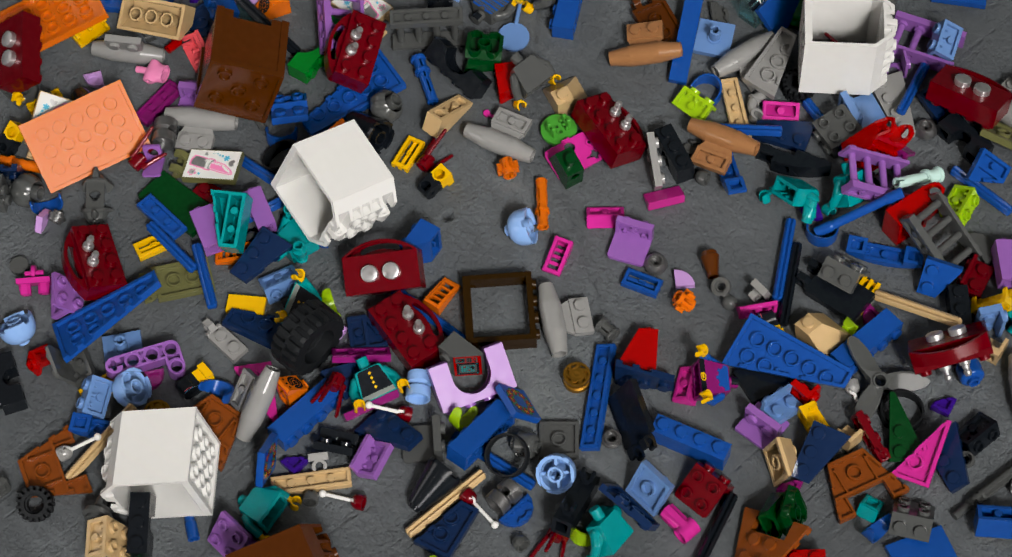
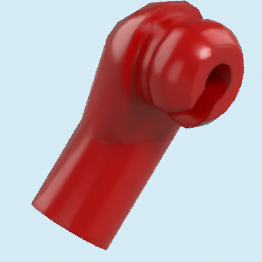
(173, 45)

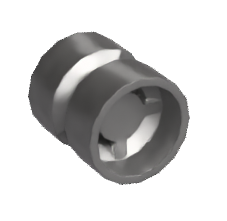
(165, 132)
(502, 497)

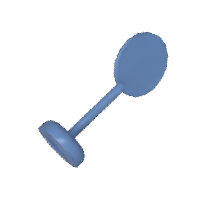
(515, 34)

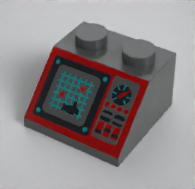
(461, 356)

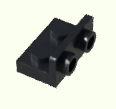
(978, 433)
(337, 441)

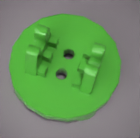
(565, 125)

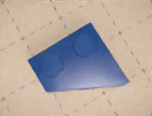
(988, 168)
(937, 276)

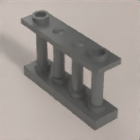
(426, 18)
(924, 239)

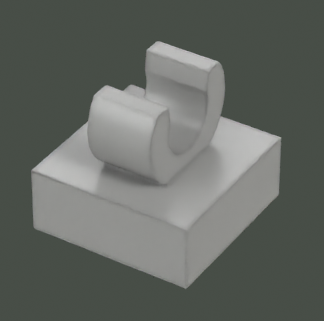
(758, 291)
(318, 456)

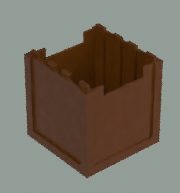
(241, 66)

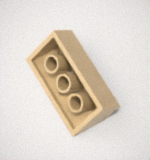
(156, 18)

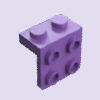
(631, 241)

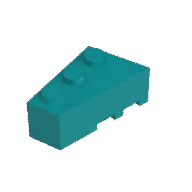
(232, 219)

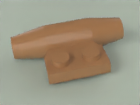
(645, 46)
(718, 145)

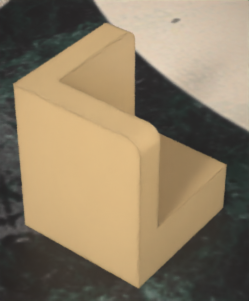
(998, 350)
(854, 440)

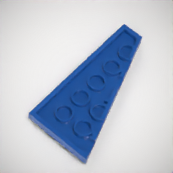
(347, 100)
(90, 322)
(774, 352)

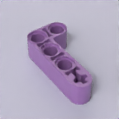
(145, 364)

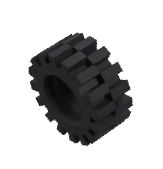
(789, 91)
(24, 498)

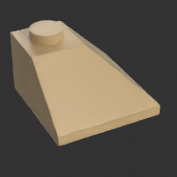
(565, 95)
(820, 332)
(780, 459)

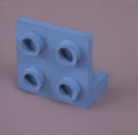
(863, 108)

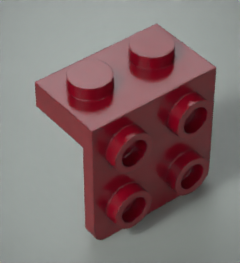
(703, 488)

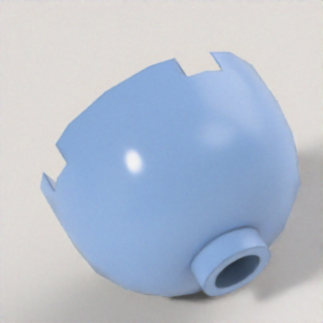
(521, 227)
(18, 328)
(131, 387)
(556, 473)

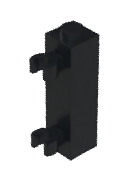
(575, 503)

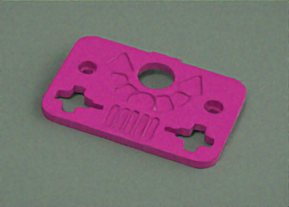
(582, 149)

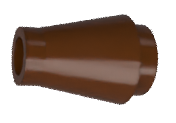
(710, 261)

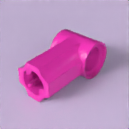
(683, 527)

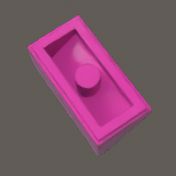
(780, 110)
(664, 198)
(603, 216)
(745, 310)
(683, 389)

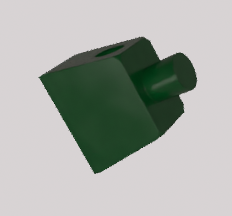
(566, 166)

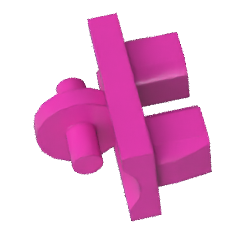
(25, 284)

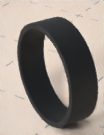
(273, 151)
(902, 393)
(488, 449)

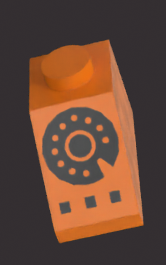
(274, 8)
(291, 389)

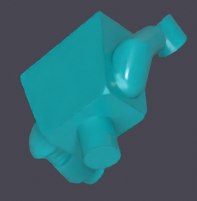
(796, 193)
(838, 199)
(293, 234)
(607, 530)

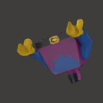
(710, 378)

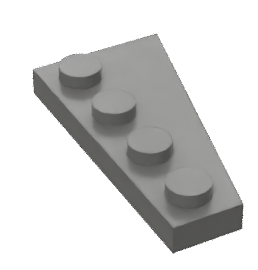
(770, 65)
(889, 97)

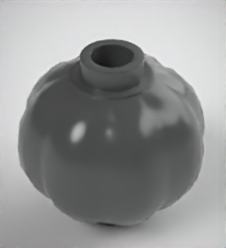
(386, 105)
(26, 187)

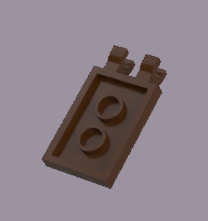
(656, 11)

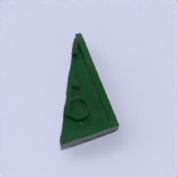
(901, 434)

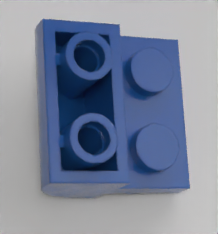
(290, 109)

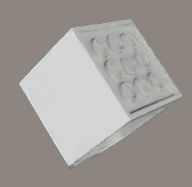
(841, 65)
(335, 184)
(163, 454)

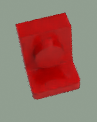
(37, 360)
(802, 392)

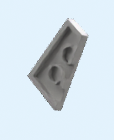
(657, 177)

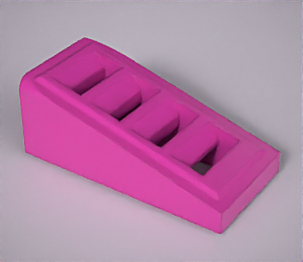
(561, 242)

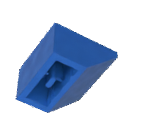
(425, 237)

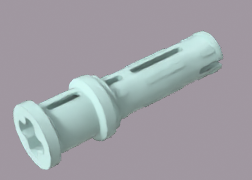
(924, 177)

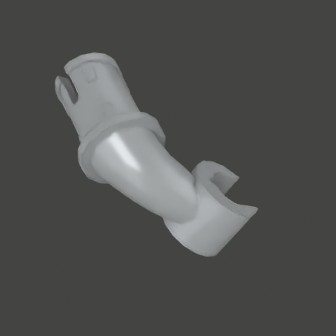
(753, 102)

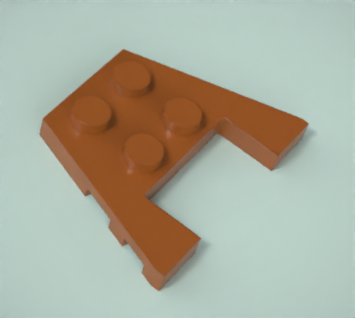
(223, 422)
(44, 469)
(856, 474)
(761, 545)

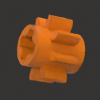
(507, 168)
(684, 300)

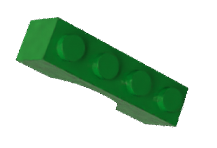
(306, 64)

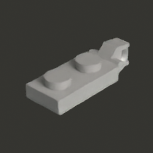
(224, 341)

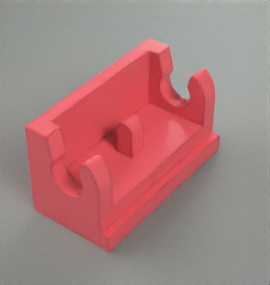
(193, 47)

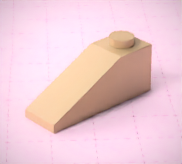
(445, 115)

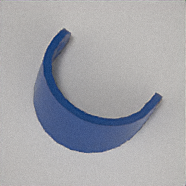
(709, 79)
(273, 139)
(56, 204)
(820, 241)
(219, 388)
(877, 529)

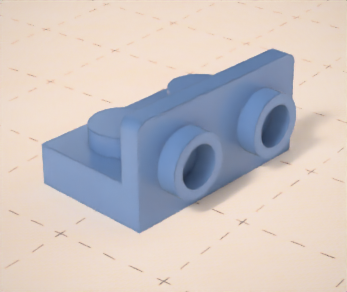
(944, 39)
(278, 284)
(994, 317)
(94, 396)
(781, 404)

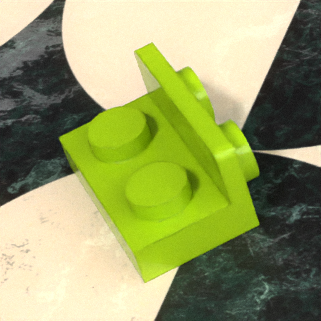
(693, 104)
(963, 201)

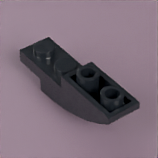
(797, 165)

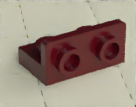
(976, 276)

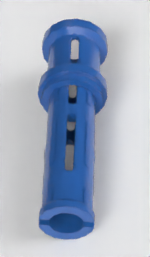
(422, 72)

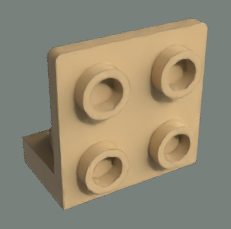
(106, 538)

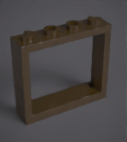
(509, 342)

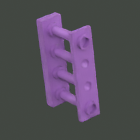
(325, 23)
(919, 27)
(868, 190)

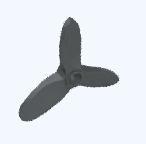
(871, 395)

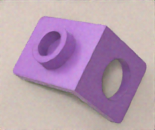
(903, 65)
(154, 169)

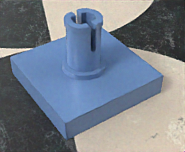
(713, 38)
(122, 343)
(649, 488)

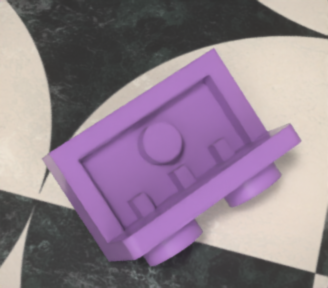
(370, 458)

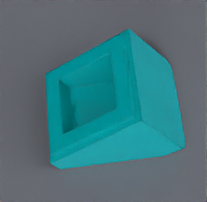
(869, 508)

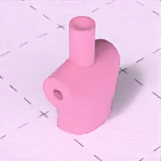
(154, 72)

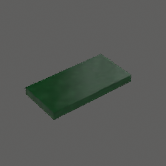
(175, 198)

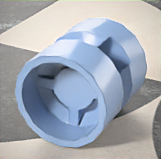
(419, 387)

